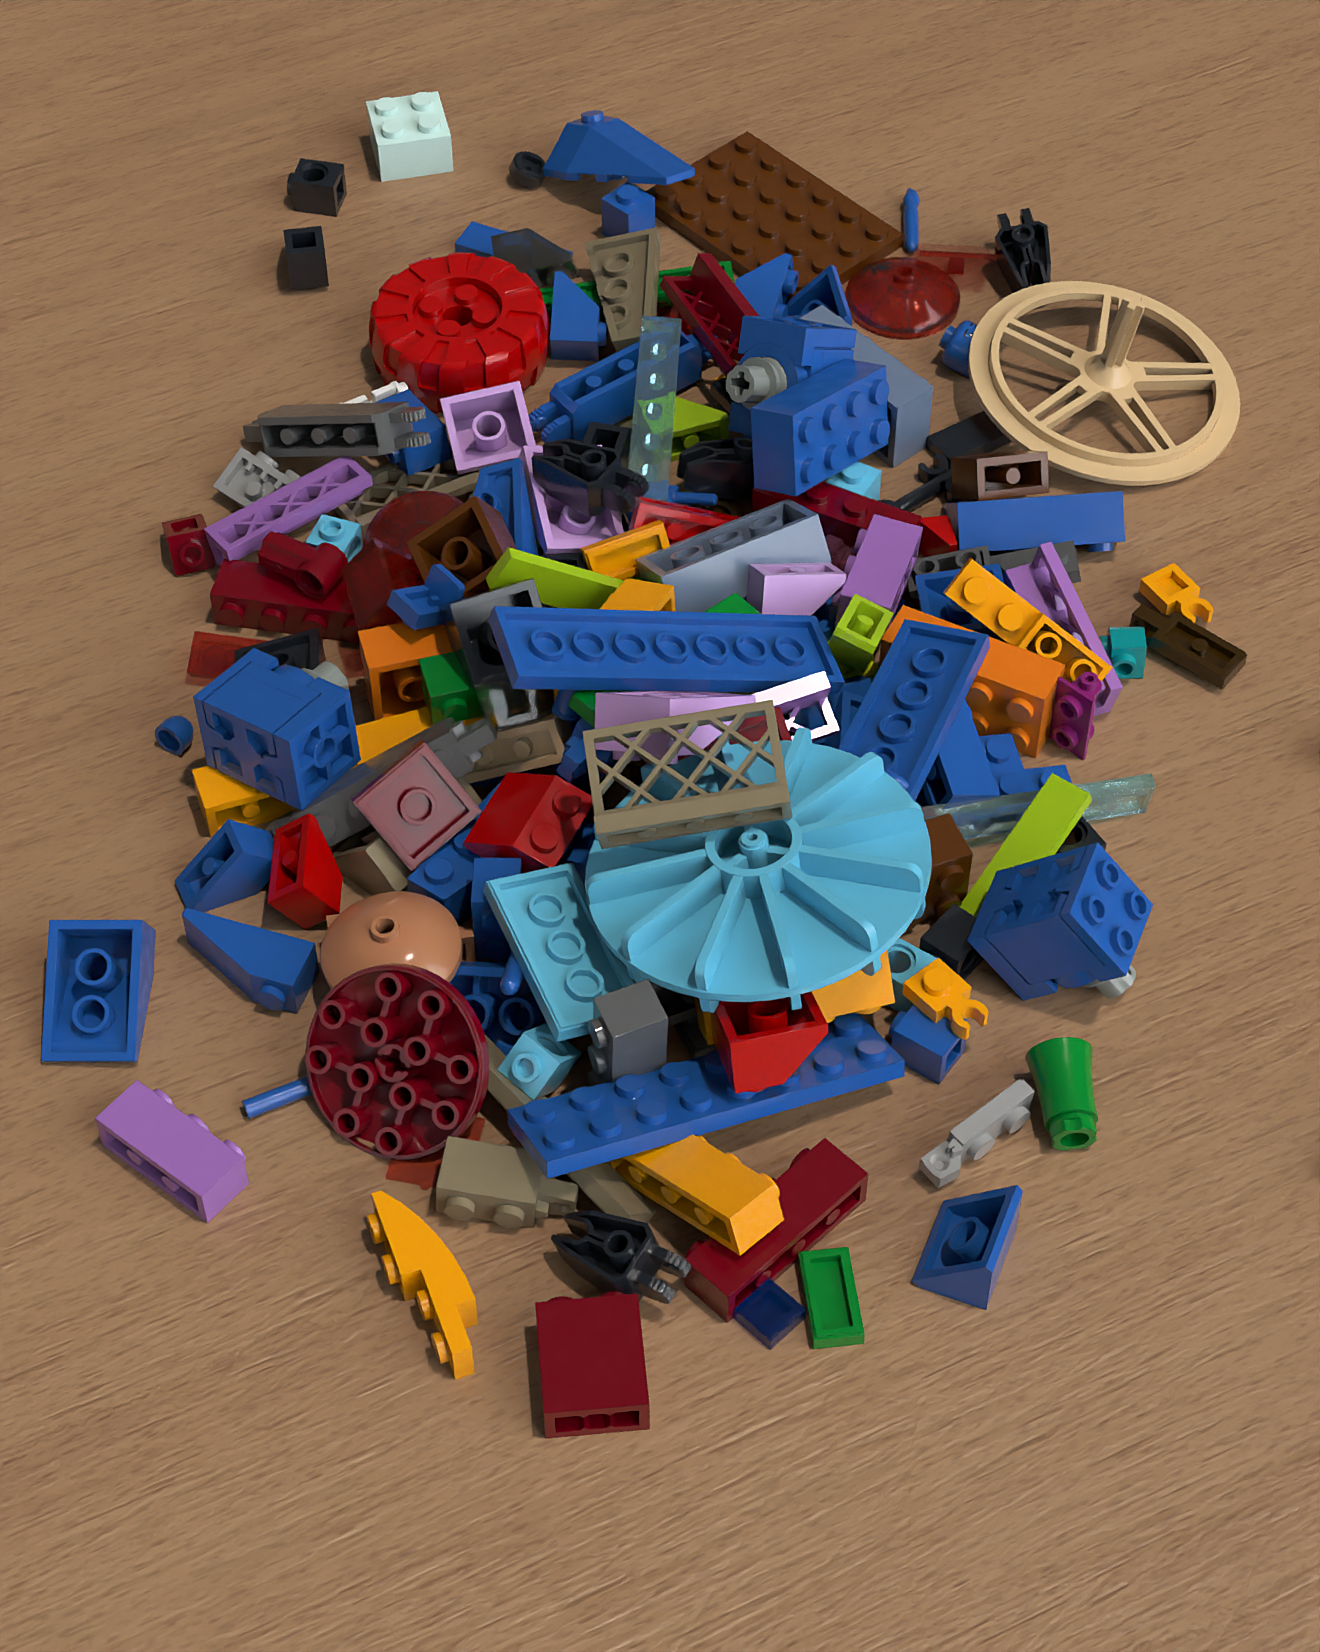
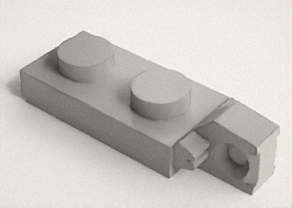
(978, 1133)

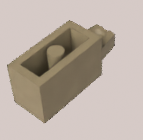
(498, 1185)

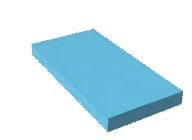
(556, 945)

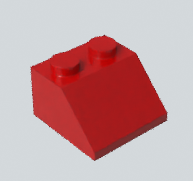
(530, 820)
(765, 1039)

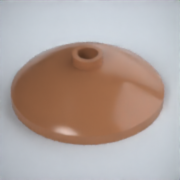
(420, 936)

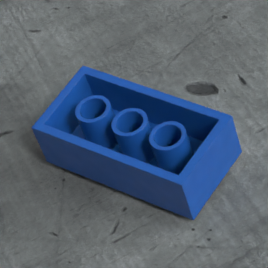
(819, 426)

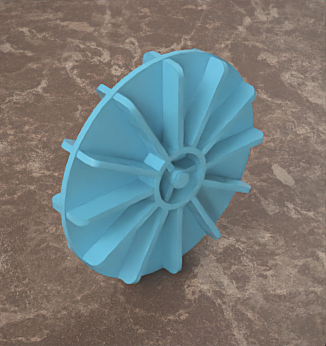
(772, 901)

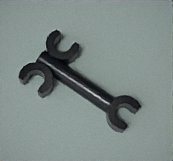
(934, 481)

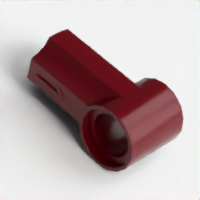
(310, 567)

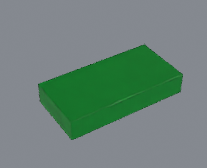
(831, 1298)

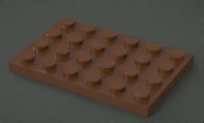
(760, 204)

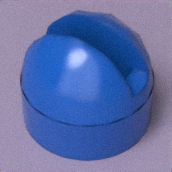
(175, 734)

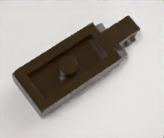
(1190, 645)

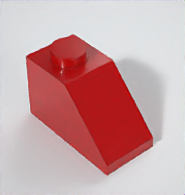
(304, 873)

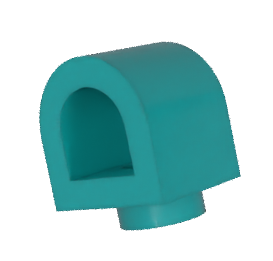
(1126, 650)

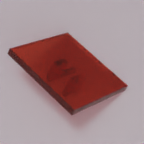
(957, 254)

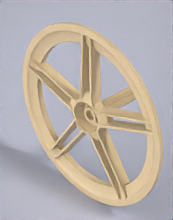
(1107, 378)

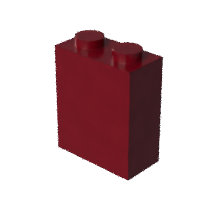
(592, 1365)

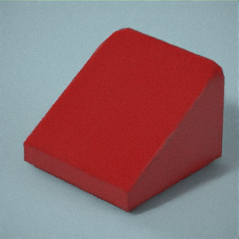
(937, 536)

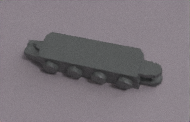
(337, 429)
(451, 742)

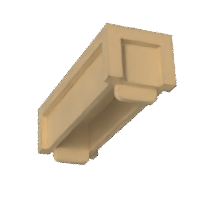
(522, 748)

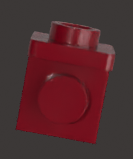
(188, 544)

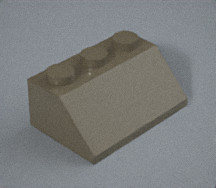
(372, 862)

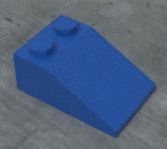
(97, 990)

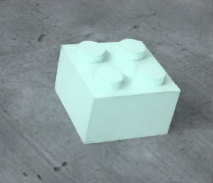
(409, 136)

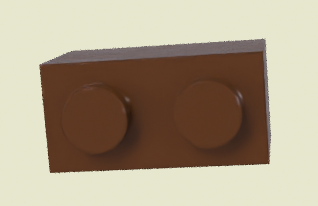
(1000, 475)

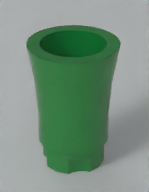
(1065, 1090)

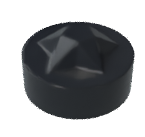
(527, 169)

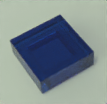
(769, 1313)

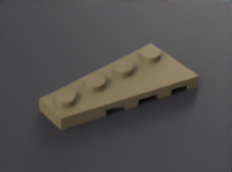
(626, 281)

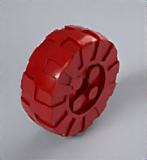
(458, 327)

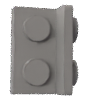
(252, 478)

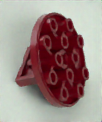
(397, 1060)

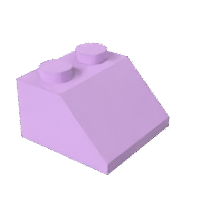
(487, 426)

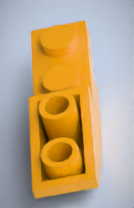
(1020, 622)
(431, 1274)

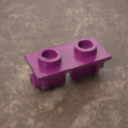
(1074, 713)

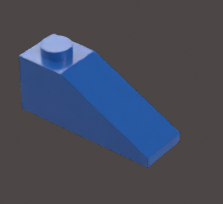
(260, 962)

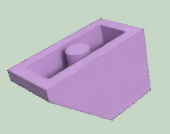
(792, 587)

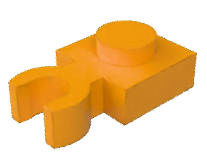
(1174, 591)
(944, 993)

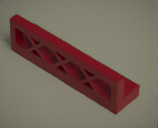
(715, 297)

